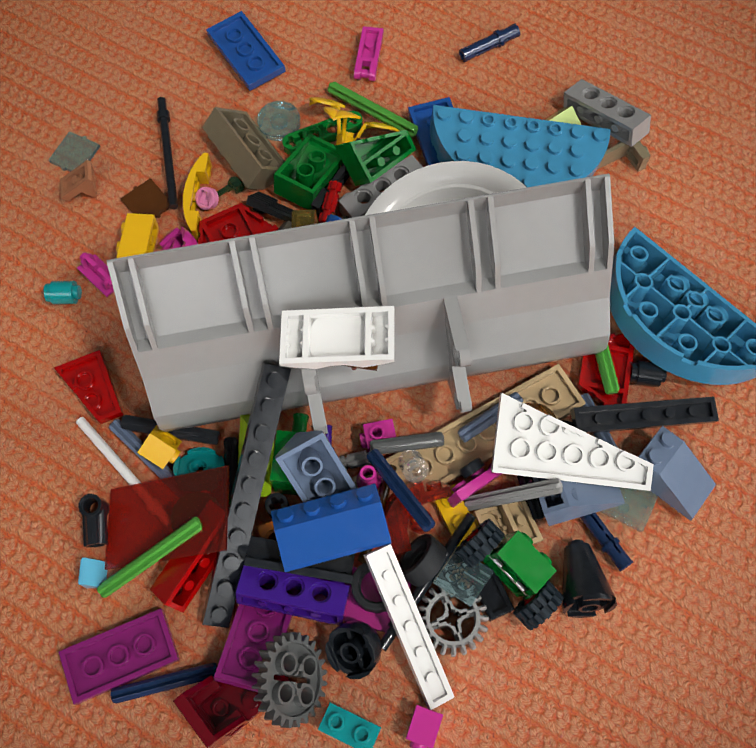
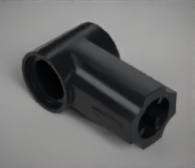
(94, 524)

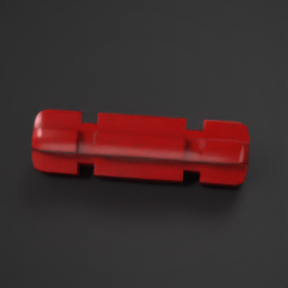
(331, 200)

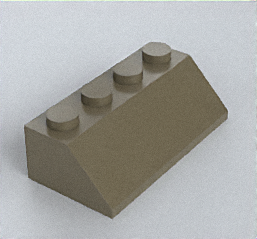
(243, 147)

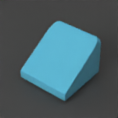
(91, 573)

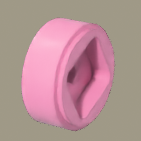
(206, 198)

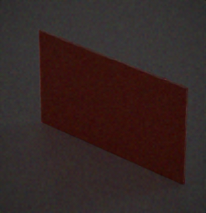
(154, 509)

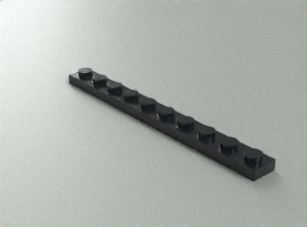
(246, 493)

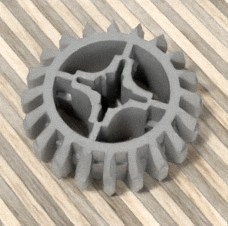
(459, 642)

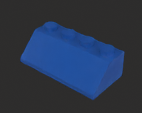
(330, 527)

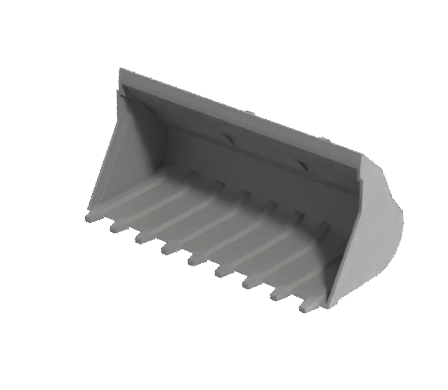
(469, 279)

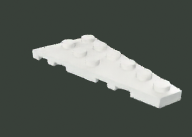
(548, 448)

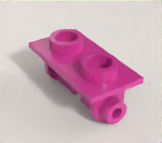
(96, 272)

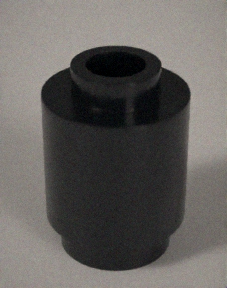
(647, 373)

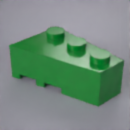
(375, 155)

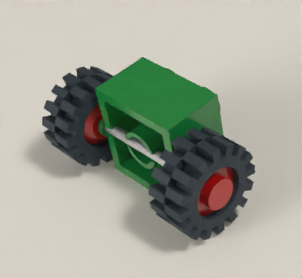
(518, 567)

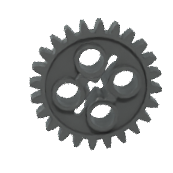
(286, 701)

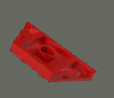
(233, 223)
(590, 378)

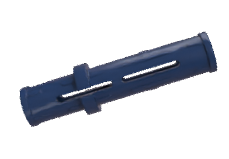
(495, 40)
(607, 541)

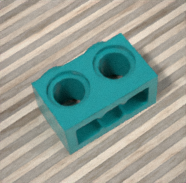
(349, 728)

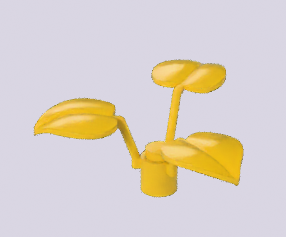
(336, 114)

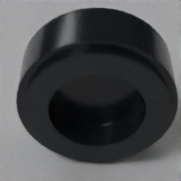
(471, 467)

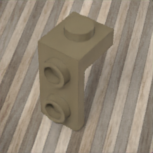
(637, 155)

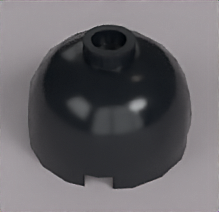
(354, 649)

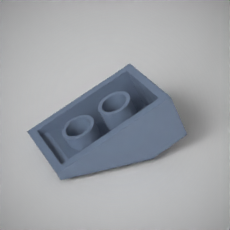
(677, 473)

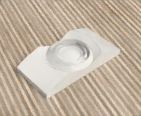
(337, 337)

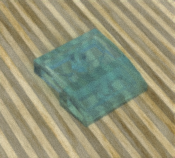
(636, 508)

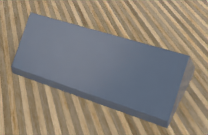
(313, 466)

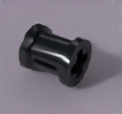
(275, 498)

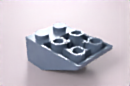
(578, 501)

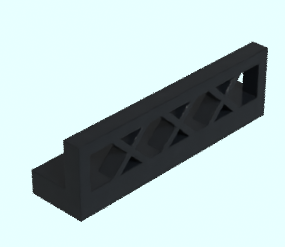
(266, 555)

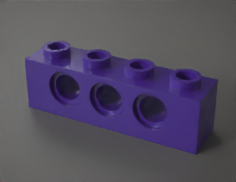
(301, 605)

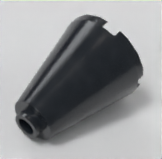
(584, 583)

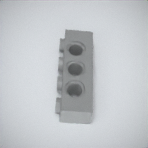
(608, 111)
(351, 204)

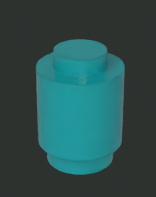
(62, 292)

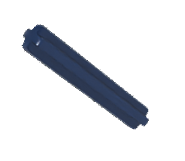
(401, 491)
(162, 683)

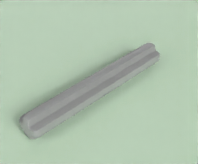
(514, 494)

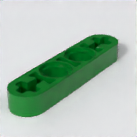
(321, 130)

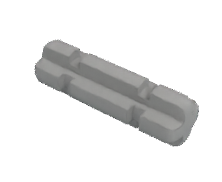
(355, 459)

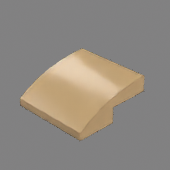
(510, 519)

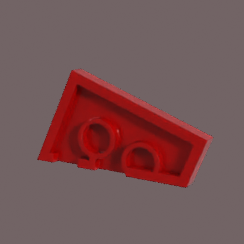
(92, 385)

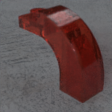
(398, 516)

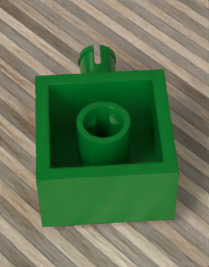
(277, 477)

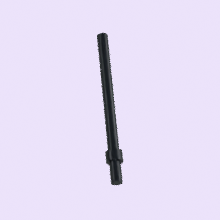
(163, 118)
(420, 591)

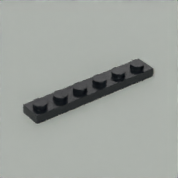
(645, 415)

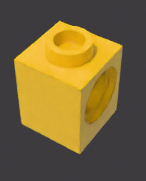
(160, 447)

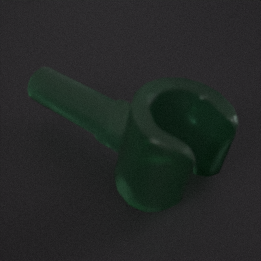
(233, 184)

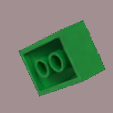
(307, 171)

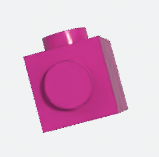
(375, 431)

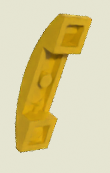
(198, 175)

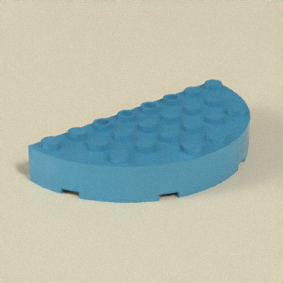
(524, 147)
(679, 317)

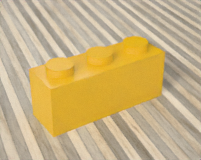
(138, 235)

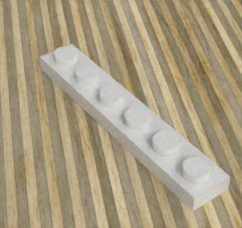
(409, 626)

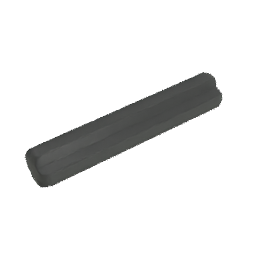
(410, 442)

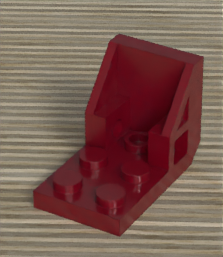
(218, 709)

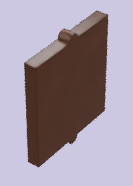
(146, 199)

